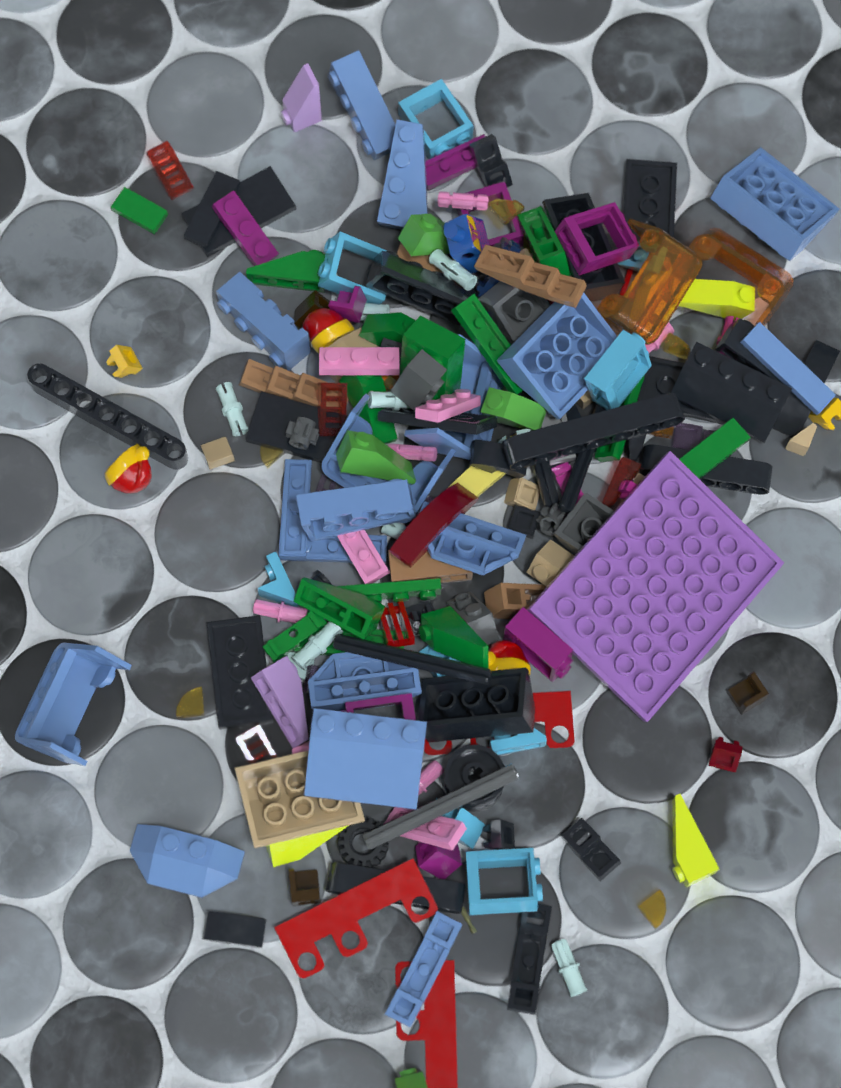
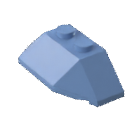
(475, 544)
(358, 677)
(184, 860)

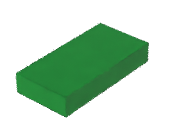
(139, 210)

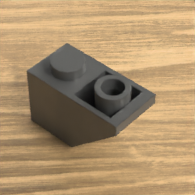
(475, 615)

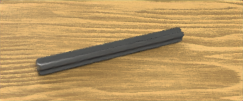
(441, 806)

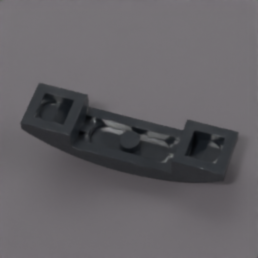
(795, 411)
(529, 960)

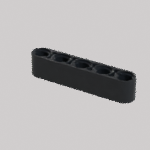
(730, 474)
(446, 894)

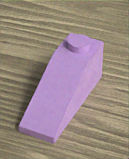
(302, 101)
(283, 694)

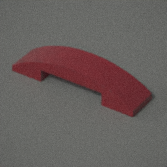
(431, 522)

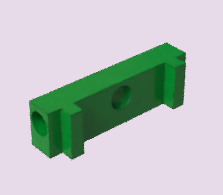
(284, 644)

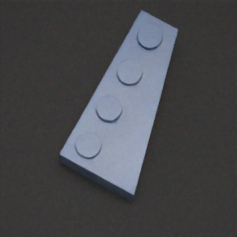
(363, 104)
(405, 177)
(263, 322)
(355, 508)

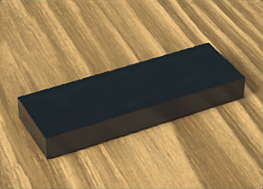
(205, 220)

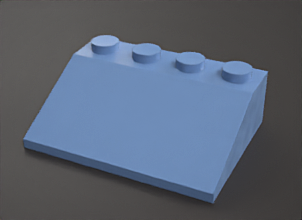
(774, 203)
(558, 354)
(365, 758)

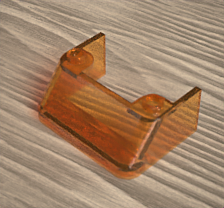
(772, 280)
(656, 287)

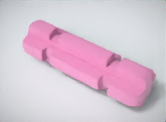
(463, 200)
(415, 452)

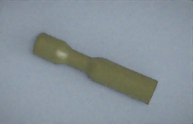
(466, 917)

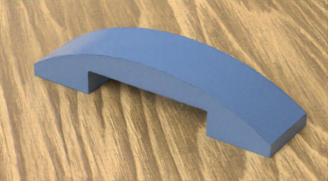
(424, 969)

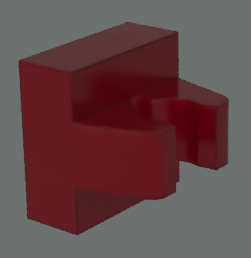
(725, 755)

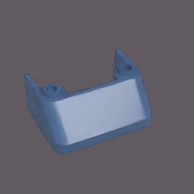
(477, 378)
(425, 472)
(63, 699)

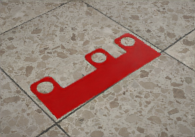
(550, 707)
(345, 910)
(436, 1027)

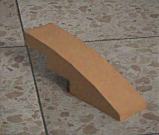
(531, 277)
(283, 383)

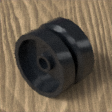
(468, 762)

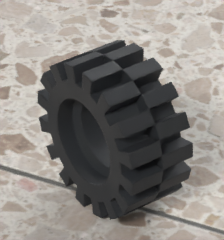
(350, 855)

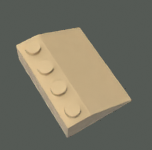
(277, 805)

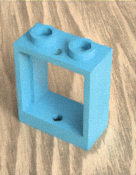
(428, 97)
(329, 267)
(618, 370)
(497, 859)

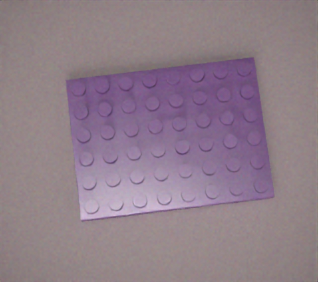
(656, 586)

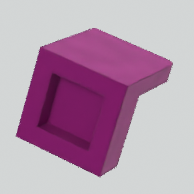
(350, 304)
(438, 860)

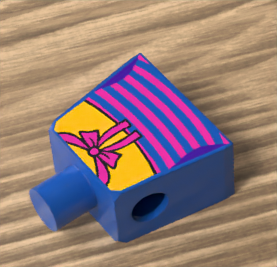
(466, 240)

